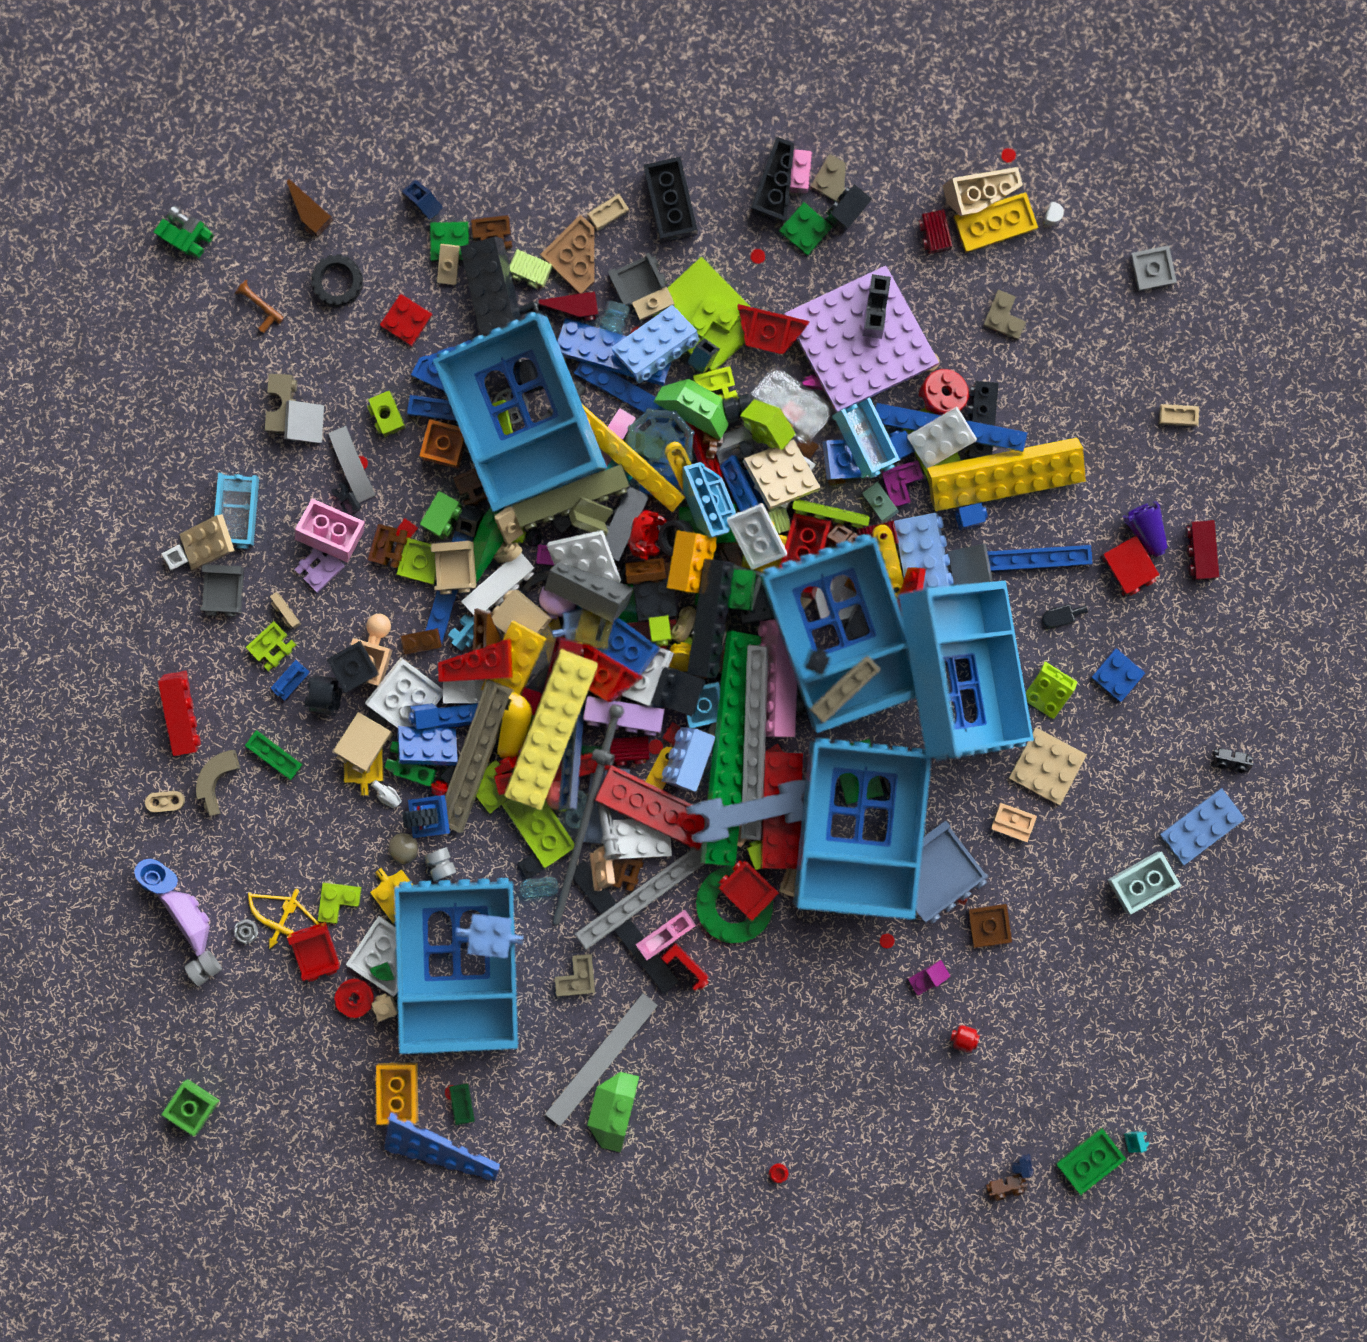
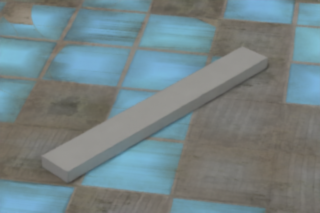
(640, 898)
(601, 1059)

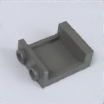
(637, 279)
(222, 590)

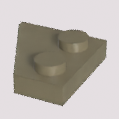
(830, 178)

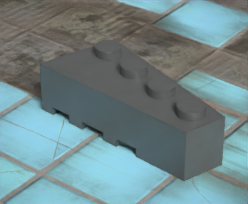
(589, 591)

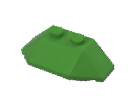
(695, 406)
(612, 1110)

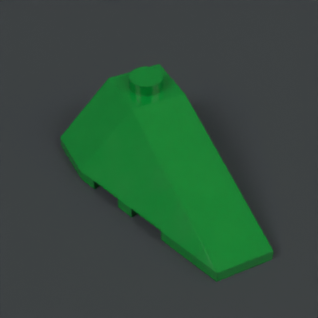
(486, 542)

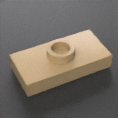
(608, 212)
(448, 264)
(653, 303)
(1179, 415)
(508, 525)

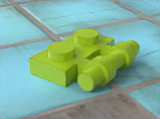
(267, 641)

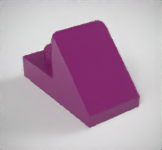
(929, 977)

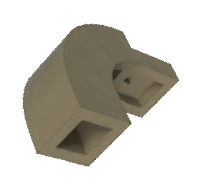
(210, 775)

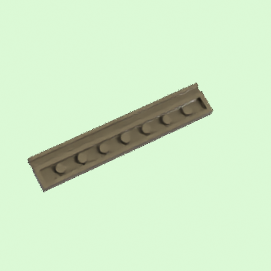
(476, 753)

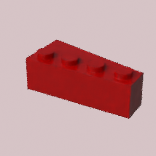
(179, 713)

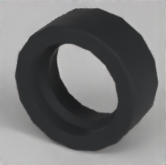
(665, 531)

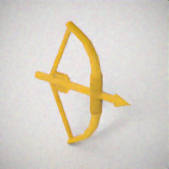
(289, 907)

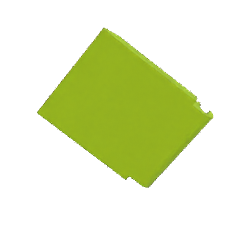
(690, 292)

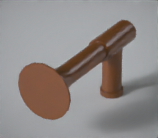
(272, 314)

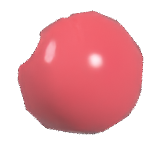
(553, 795)

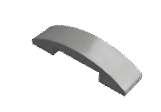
(351, 464)

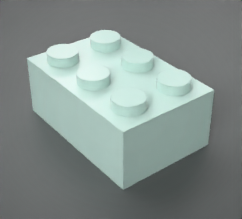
(1144, 882)

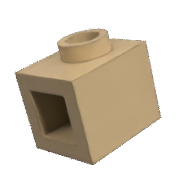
(384, 1007)

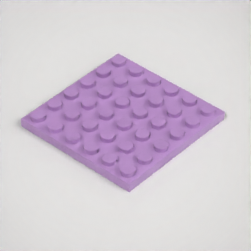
(856, 365)

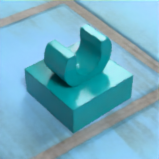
(1136, 1142)

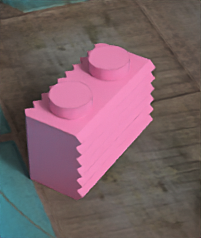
(800, 171)

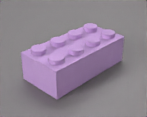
(634, 717)

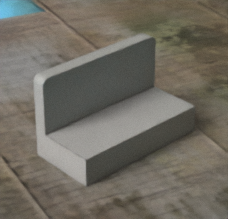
(730, 444)

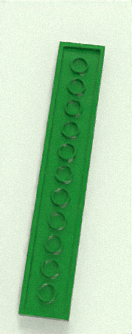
(728, 749)

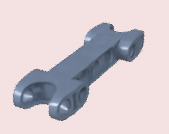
(719, 818)

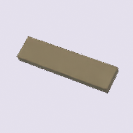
(845, 689)

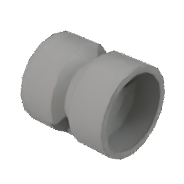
(440, 864)
(203, 967)

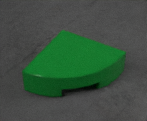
(383, 972)

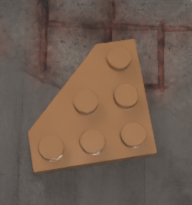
(574, 254)

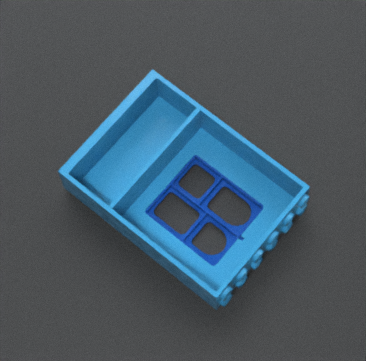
(542, 452)
(973, 625)
(884, 644)
(857, 872)
(455, 1009)

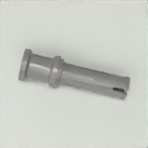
(609, 839)

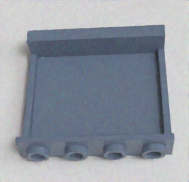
(945, 873)

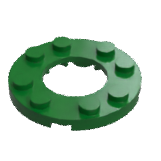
(715, 924)

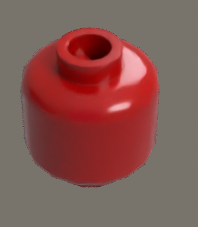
(965, 1039)

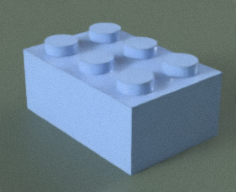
(688, 758)

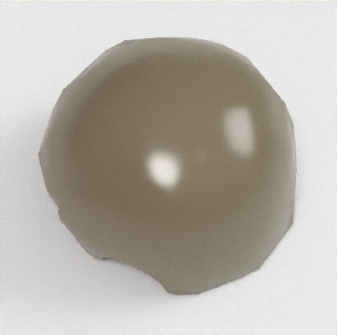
(403, 848)

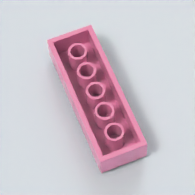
(780, 684)

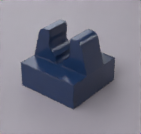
(1023, 1166)

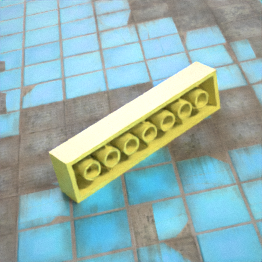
(550, 729)

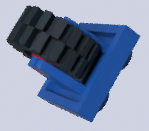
(427, 816)

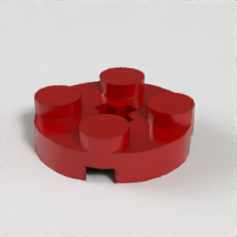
(363, 1004)

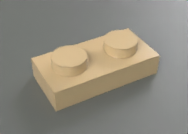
(289, 617)

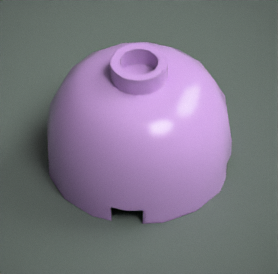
(554, 604)

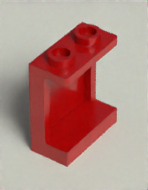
(1131, 565)
(747, 889)
(676, 950)
(314, 951)

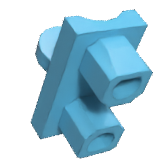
(465, 637)

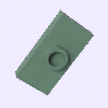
(880, 502)

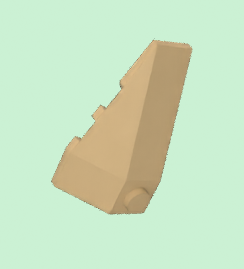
(978, 191)

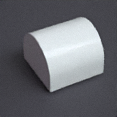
(1054, 214)
(175, 557)

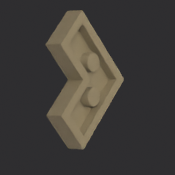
(999, 317)
(581, 982)

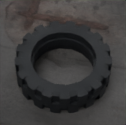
(328, 262)

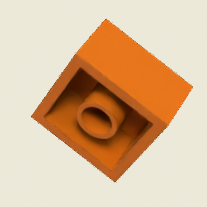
(443, 444)

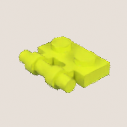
(717, 379)

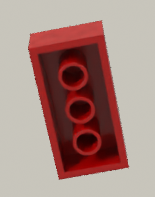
(806, 537)

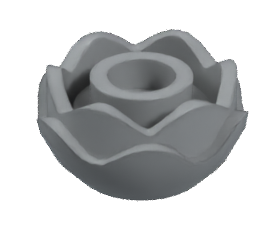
(239, 931)

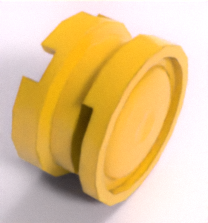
(681, 656)

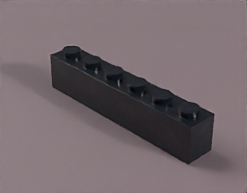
(710, 618)

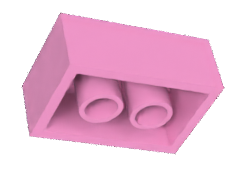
(329, 530)

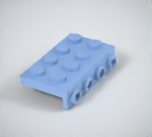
(656, 344)
(923, 547)

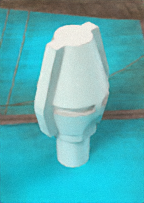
(386, 794)

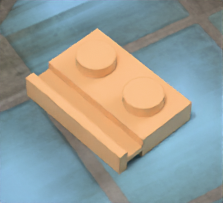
(1013, 822)
(601, 870)

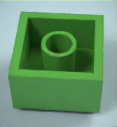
(441, 515)
(190, 1107)

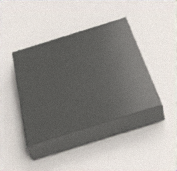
(970, 565)

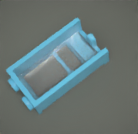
(866, 438)
(238, 504)

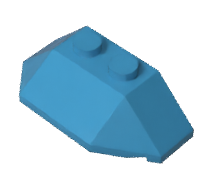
(707, 499)

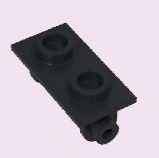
(1240, 763)

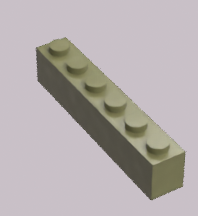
(562, 500)

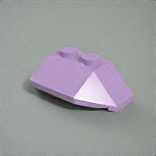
(188, 918)

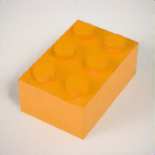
(689, 560)
(397, 1092)

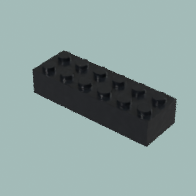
(490, 284)

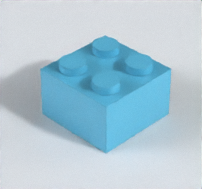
(707, 707)

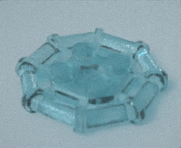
(661, 430)

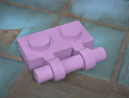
(322, 572)

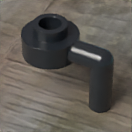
(532, 306)
(746, 449)

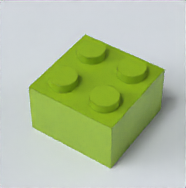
(767, 424)

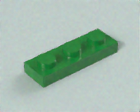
(273, 755)

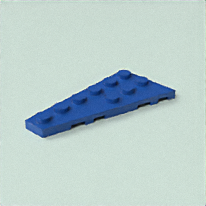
(434, 1149)

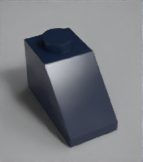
(423, 199)

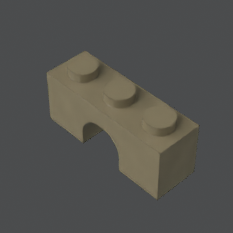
(282, 386)

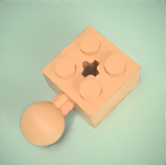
(378, 627)

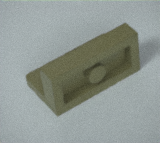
(590, 516)

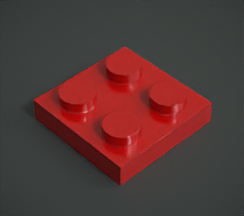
(406, 319)

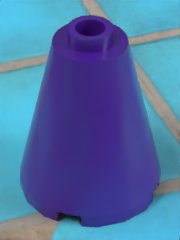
(1148, 526)

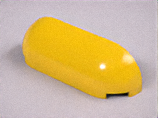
(514, 726)

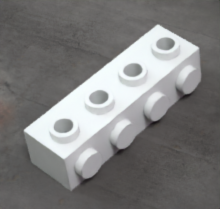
(498, 584)

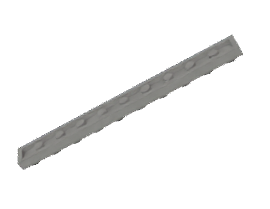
(755, 733)

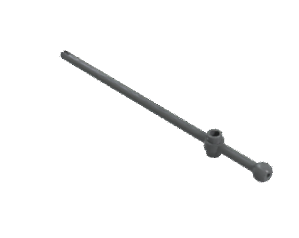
(603, 758)

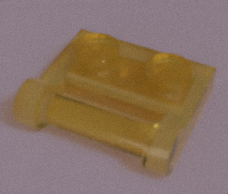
(588, 628)

